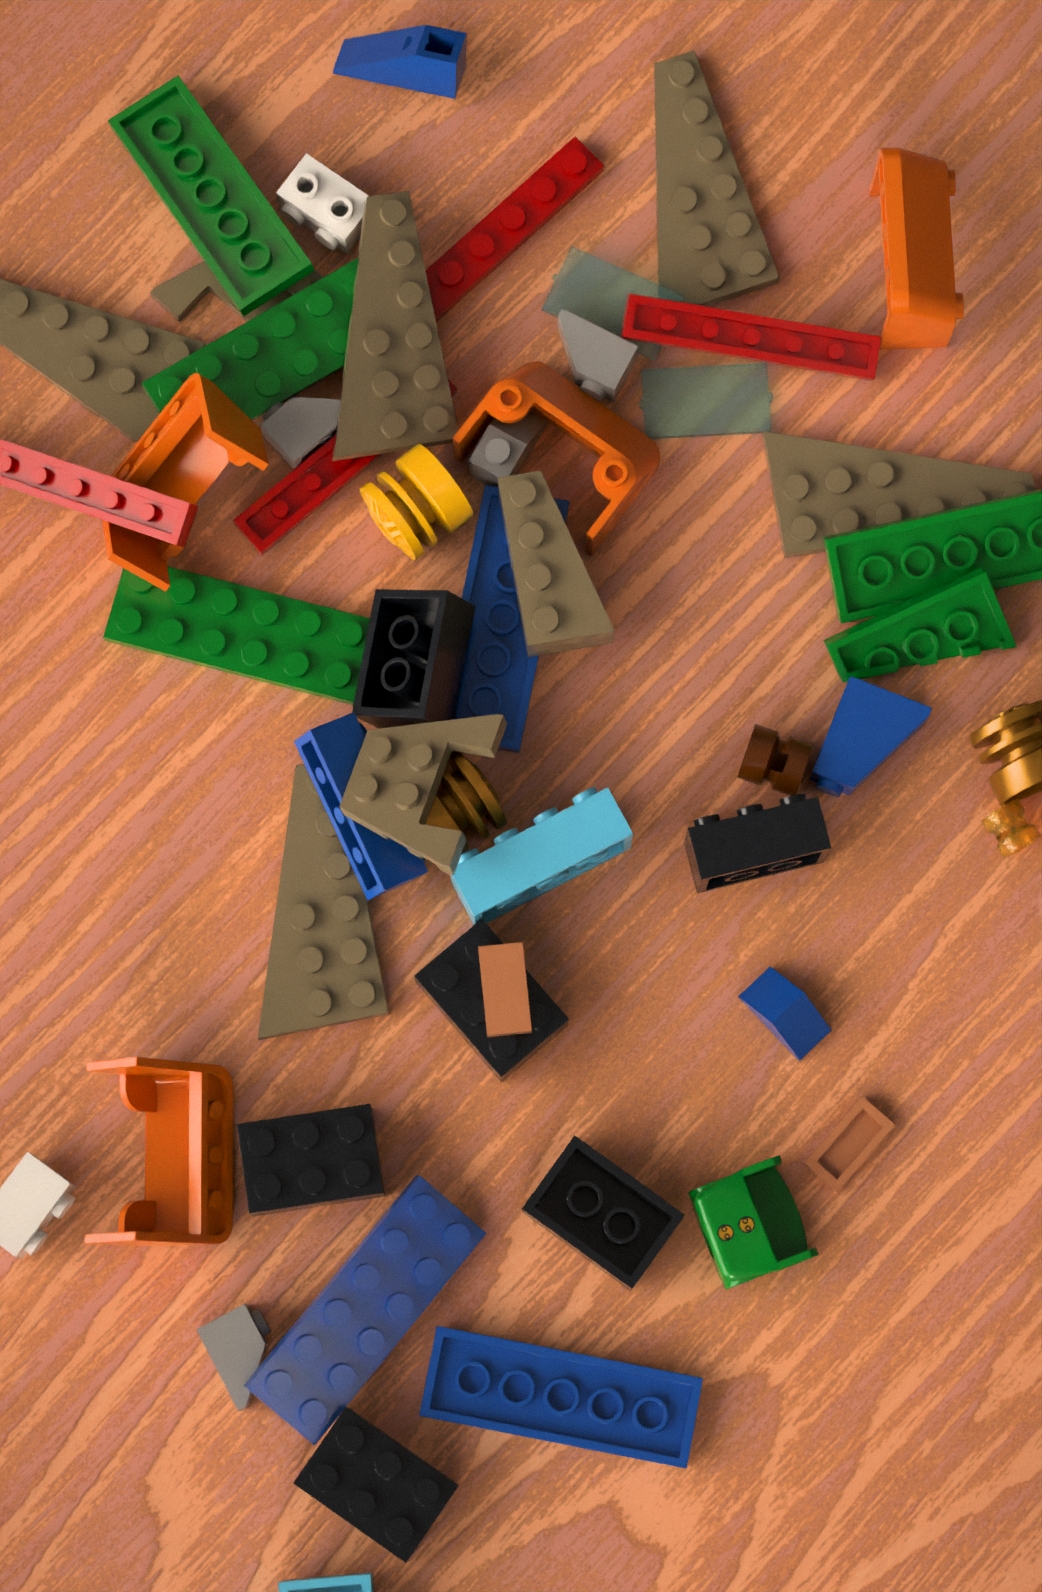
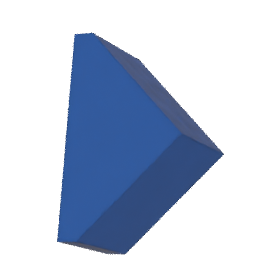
(785, 1012)

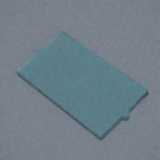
(600, 293)
(706, 401)

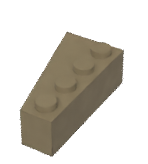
(550, 579)

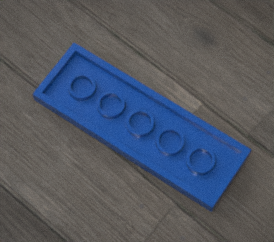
(496, 669)
(365, 1309)
(561, 1397)

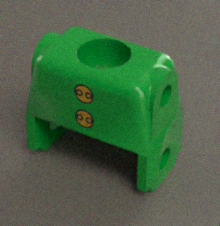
(750, 1223)

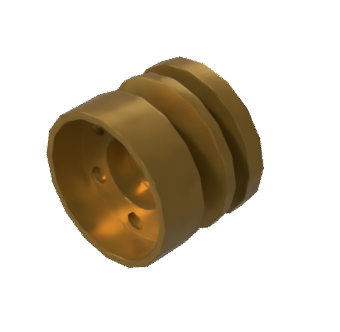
(1018, 745)
(465, 799)

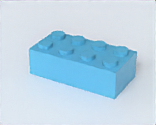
(542, 856)

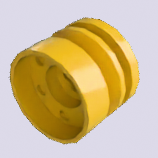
(416, 502)

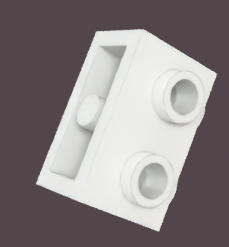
(323, 203)
(29, 1203)

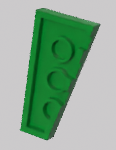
(935, 626)

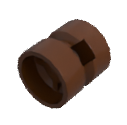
(760, 755)

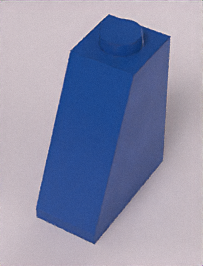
(863, 735)

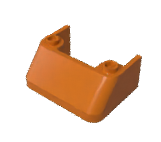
(917, 249)
(625, 453)
(182, 459)
(185, 1152)

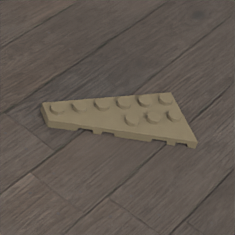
(704, 215)
(90, 353)
(394, 357)
(846, 487)
(322, 936)

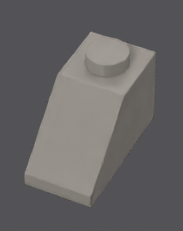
(596, 356)
(300, 427)
(505, 448)
(237, 1349)

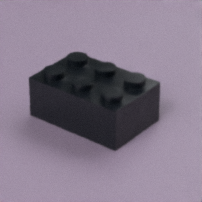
(413, 657)
(756, 842)
(456, 990)
(311, 1160)
(602, 1213)
(376, 1484)

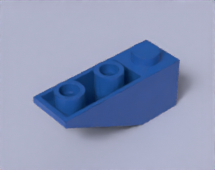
(407, 58)

